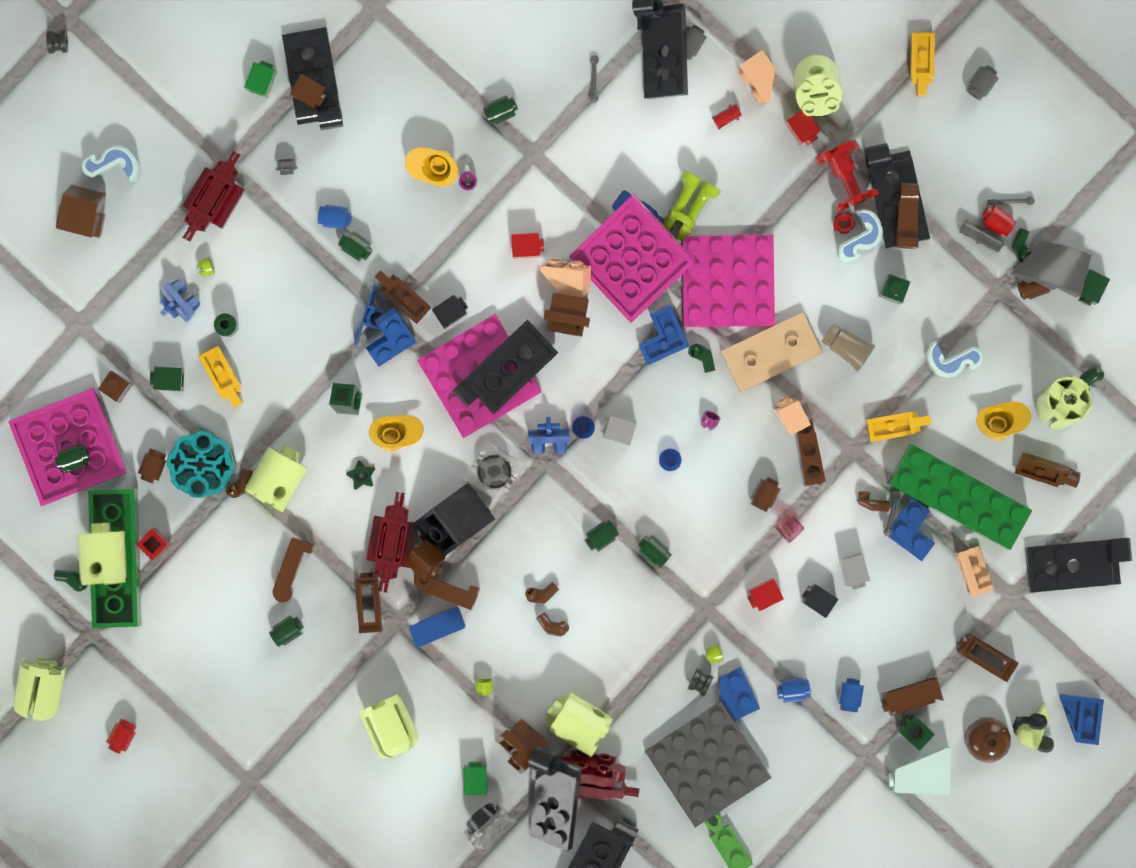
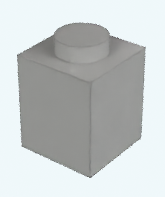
(618, 430)
(854, 571)

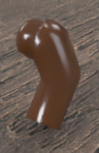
(238, 488)
(872, 505)
(541, 595)
(552, 628)

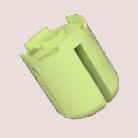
(1068, 411)
(38, 689)
(389, 727)

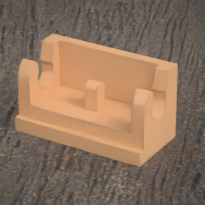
(974, 571)

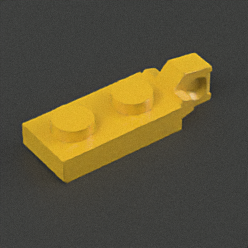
(922, 60)
(221, 375)
(895, 425)

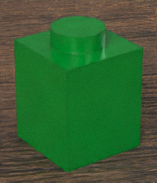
(260, 79)
(475, 778)

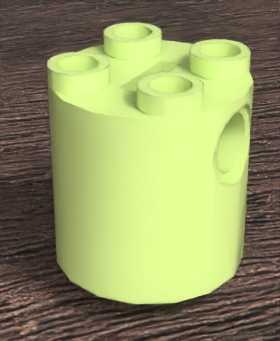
(817, 85)
(277, 477)
(102, 556)
(577, 723)

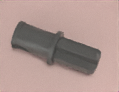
(981, 236)

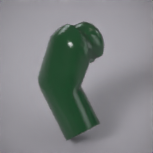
(1019, 246)
(704, 355)
(1092, 375)
(70, 578)

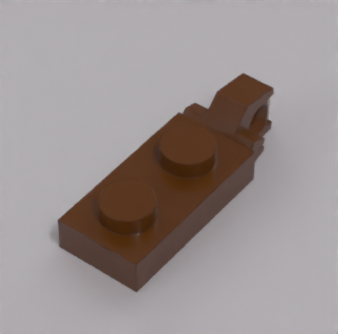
(403, 297)
(1046, 471)

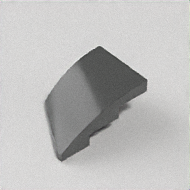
(1055, 268)

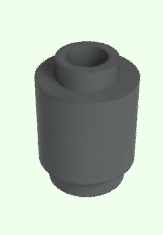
(695, 39)
(982, 82)

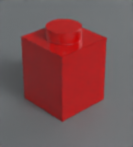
(803, 128)
(527, 245)
(153, 544)
(765, 595)

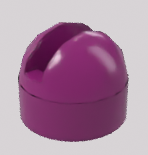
(462, 180)
(710, 420)

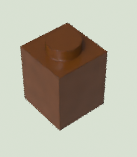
(308, 92)
(115, 386)
(426, 561)

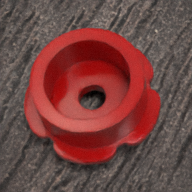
(848, 218)

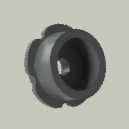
(286, 166)

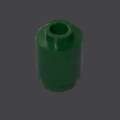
(500, 110)
(355, 246)
(233, 325)
(72, 458)
(601, 536)
(654, 551)
(286, 631)

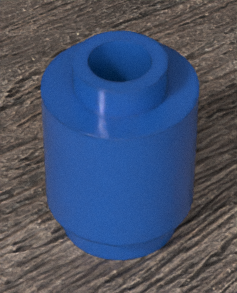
(334, 216)
(794, 690)
(851, 695)

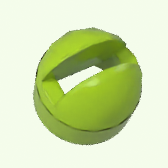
(207, 267)
(714, 654)
(484, 686)

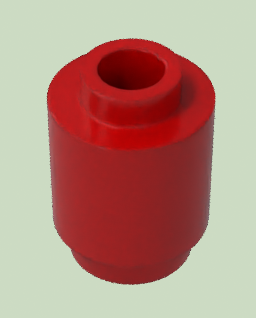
(998, 220)
(121, 736)

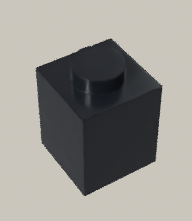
(450, 311)
(819, 600)

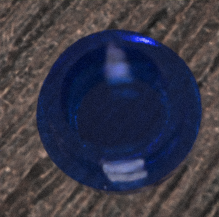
(583, 427)
(670, 459)

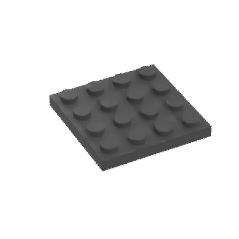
(708, 764)

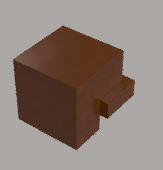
(81, 212)
(567, 315)
(520, 743)

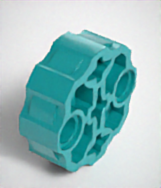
(211, 484)

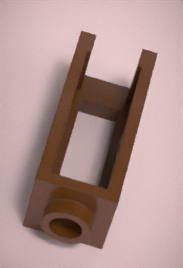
(368, 579)
(967, 644)
(911, 696)

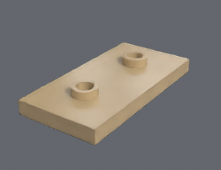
(771, 352)

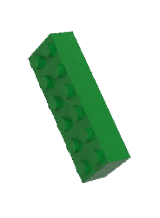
(959, 497)
(119, 602)

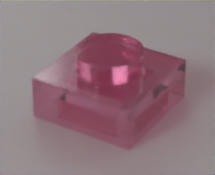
(789, 527)

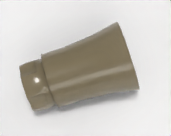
(848, 346)

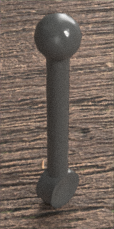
(594, 61)
(1029, 200)
(895, 496)

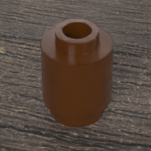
(1031, 290)
(152, 465)
(765, 494)

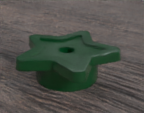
(357, 480)

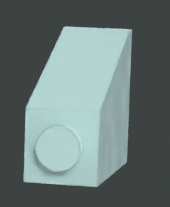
(923, 774)

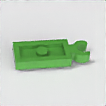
(728, 845)

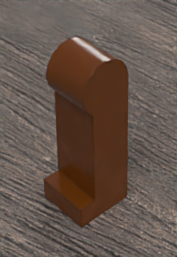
(907, 216)
(810, 456)
(283, 587)
(448, 592)

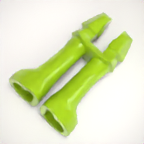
(705, 193)

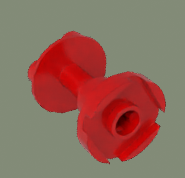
(842, 167)

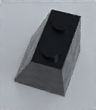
(454, 520)

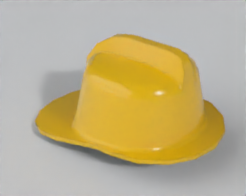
(431, 166)
(1003, 419)
(396, 431)

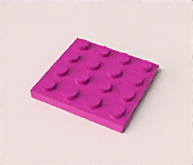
(633, 258)
(729, 281)
(456, 360)
(61, 426)

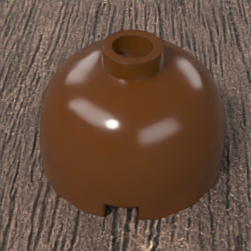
(988, 739)

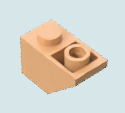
(759, 73)
(568, 278)
(791, 415)

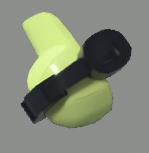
(1030, 730)

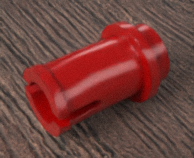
(727, 116)

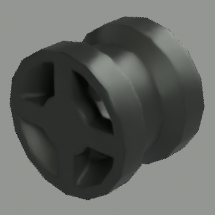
(57, 41)
(700, 682)

